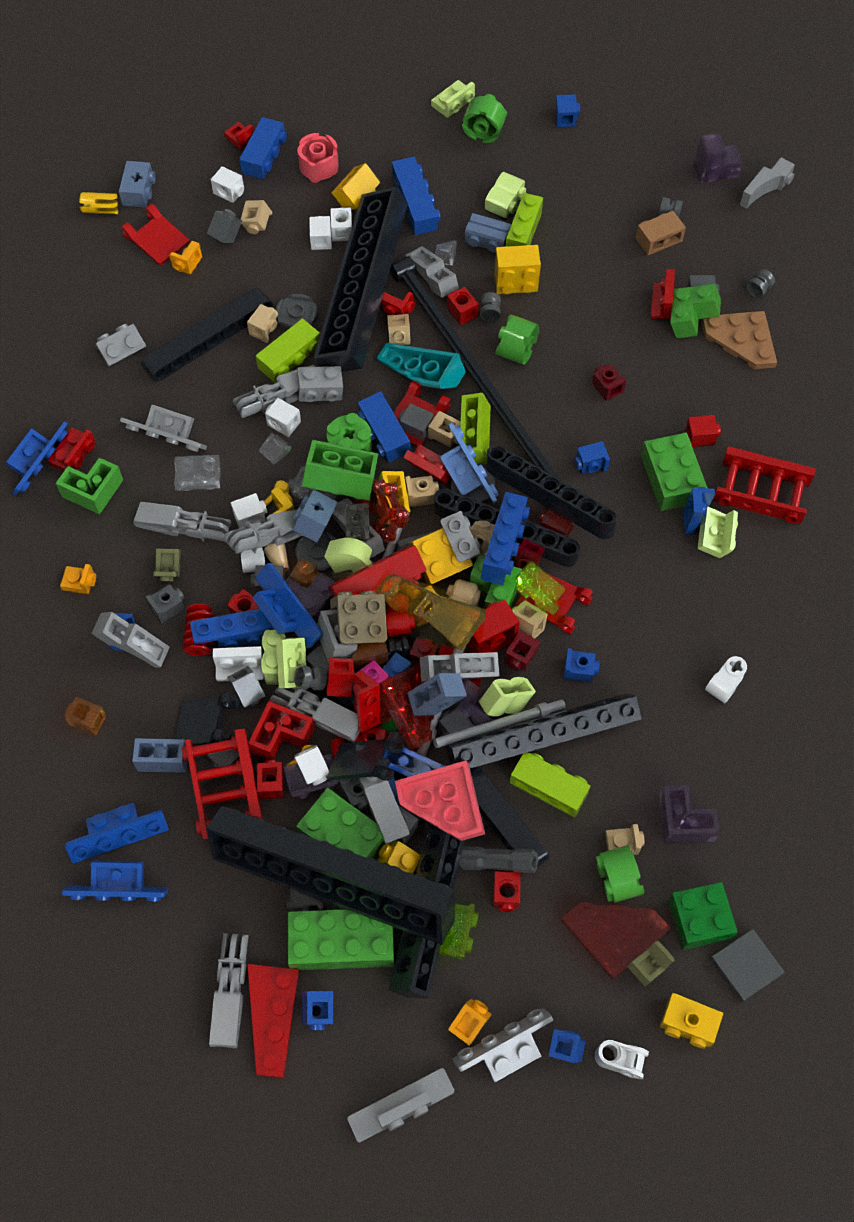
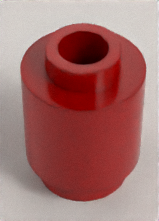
(399, 623)

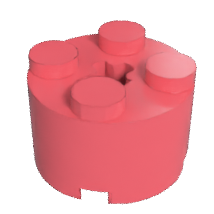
(318, 157)

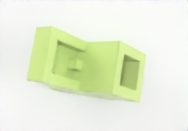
(348, 555)

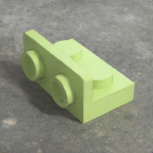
(453, 98)
(290, 654)

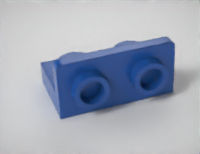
(696, 507)

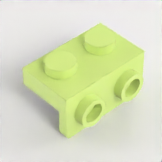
(717, 532)

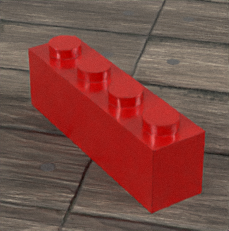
(403, 562)

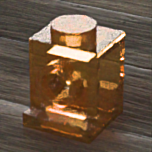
(304, 573)
(94, 715)

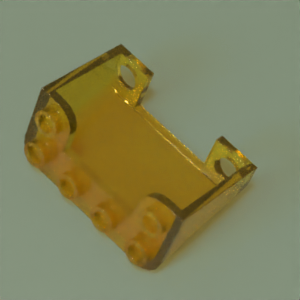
(446, 612)

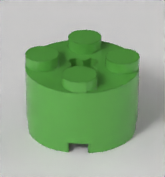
(484, 118)
(517, 339)
(350, 432)
(620, 873)

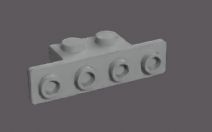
(168, 424)
(507, 1049)
(400, 1105)

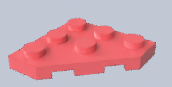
(444, 800)

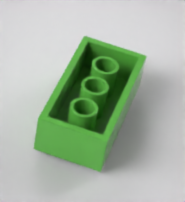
(338, 941)

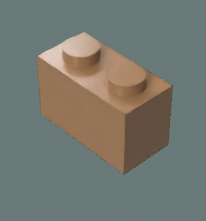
(660, 232)

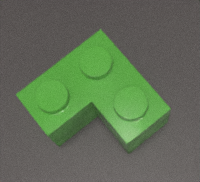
(691, 305)
(93, 489)
(495, 592)

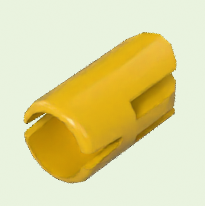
(98, 203)

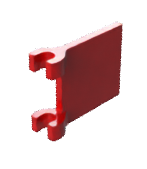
(157, 237)
(412, 397)
(565, 602)

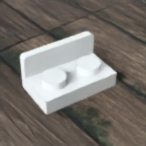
(235, 659)

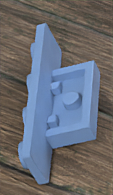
(464, 469)

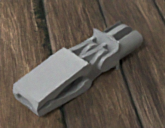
(259, 399)
(175, 521)
(257, 535)
(327, 714)
(226, 1003)

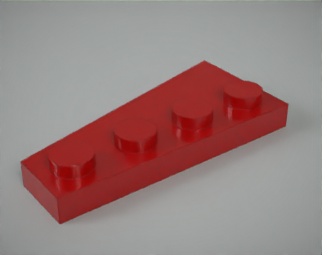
(272, 1011)

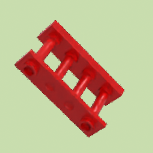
(770, 467)
(242, 767)

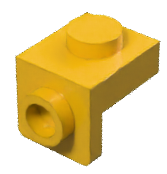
(282, 500)
(399, 855)

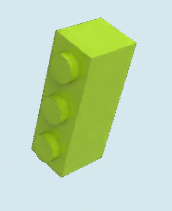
(525, 221)
(288, 350)
(476, 424)
(550, 783)

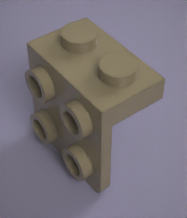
(360, 617)

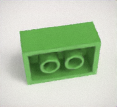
(672, 469)
(340, 470)
(341, 825)

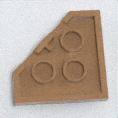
(743, 336)

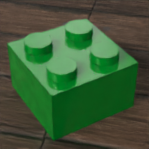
(702, 916)

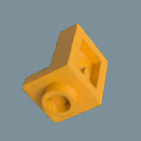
(188, 260)
(78, 579)
(470, 1021)

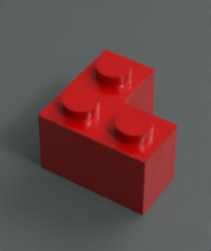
(280, 725)

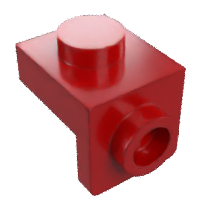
(239, 135)
(395, 306)

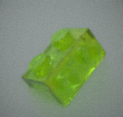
(539, 586)
(458, 939)

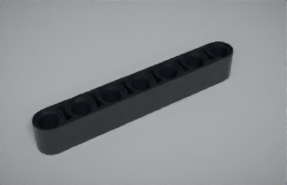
(203, 336)
(551, 492)
(539, 534)

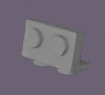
(120, 344)
(320, 383)
(459, 536)

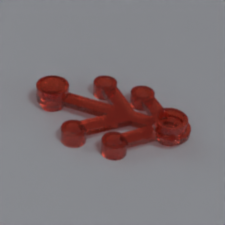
(396, 515)

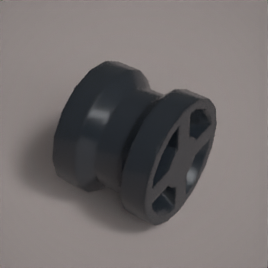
(399, 646)

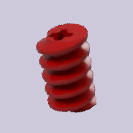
(196, 612)

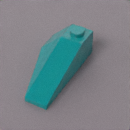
(423, 365)

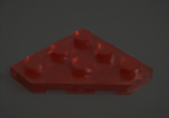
(395, 697)
(615, 933)

